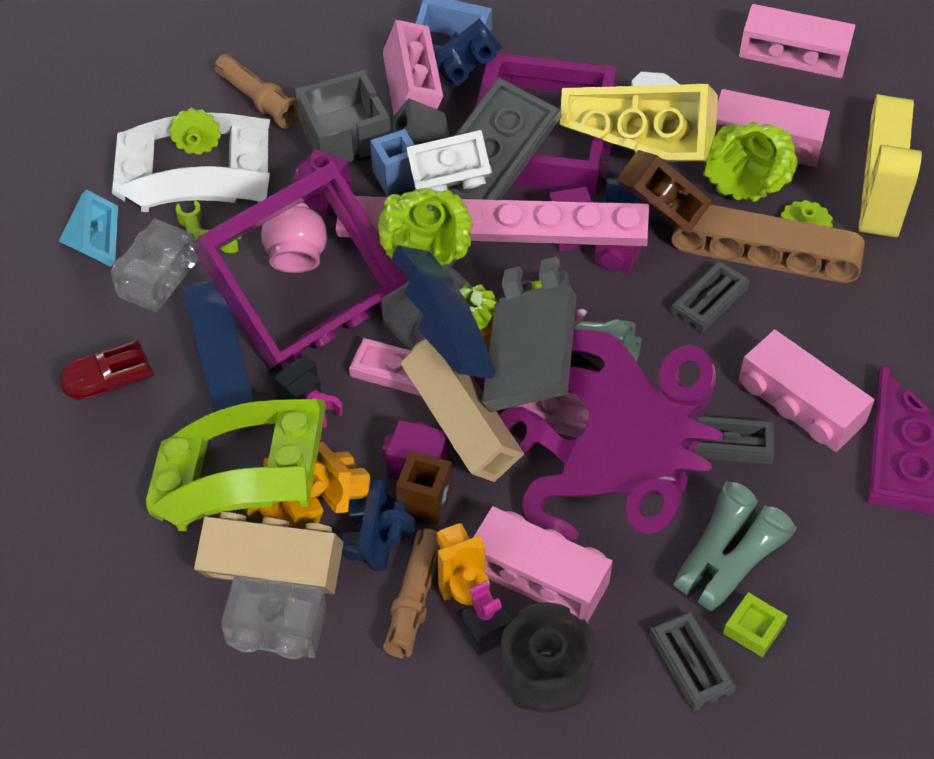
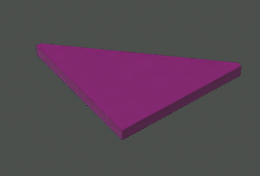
(901, 449)

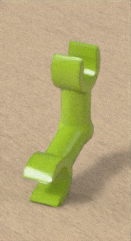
(192, 224)

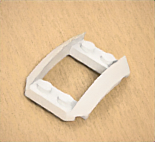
(243, 179)

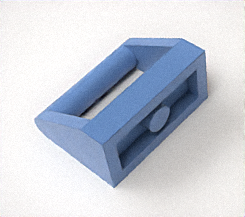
(451, 16)

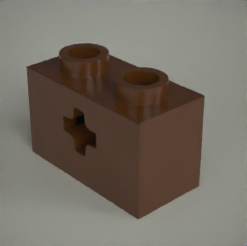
(664, 190)

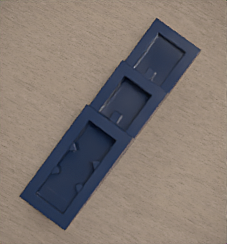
(446, 314)
(217, 346)

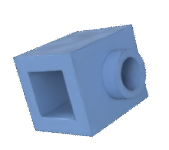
(392, 162)

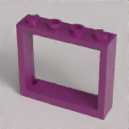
(553, 75)
(357, 224)

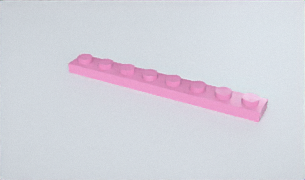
(542, 221)

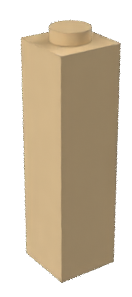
(458, 407)

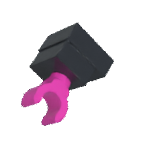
(301, 382)
(484, 620)

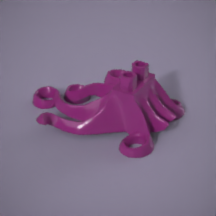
(634, 433)

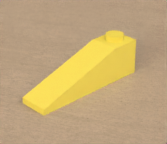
(656, 119)

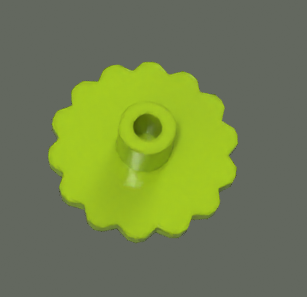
(195, 131)
(808, 213)

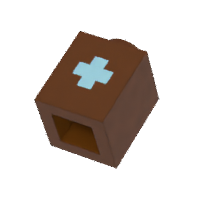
(425, 486)

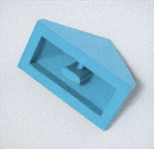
(93, 228)

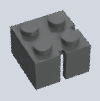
(342, 115)

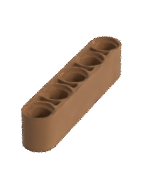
(774, 244)

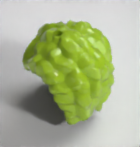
(750, 160)
(426, 222)

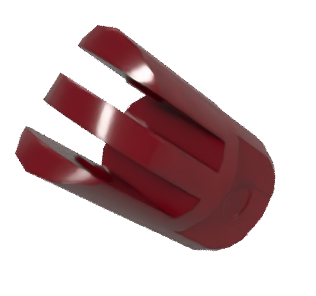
(105, 371)

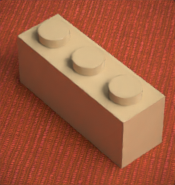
(269, 551)

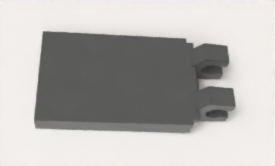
(531, 339)

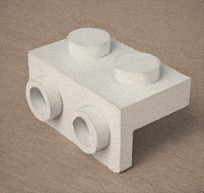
(450, 162)

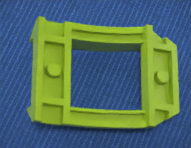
(184, 497)

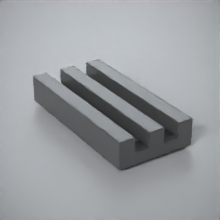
(694, 315)
(737, 447)
(693, 696)

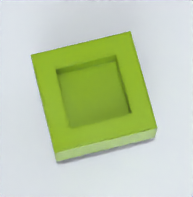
(755, 624)

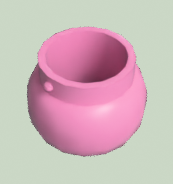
(294, 239)

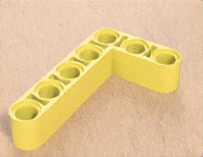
(889, 167)

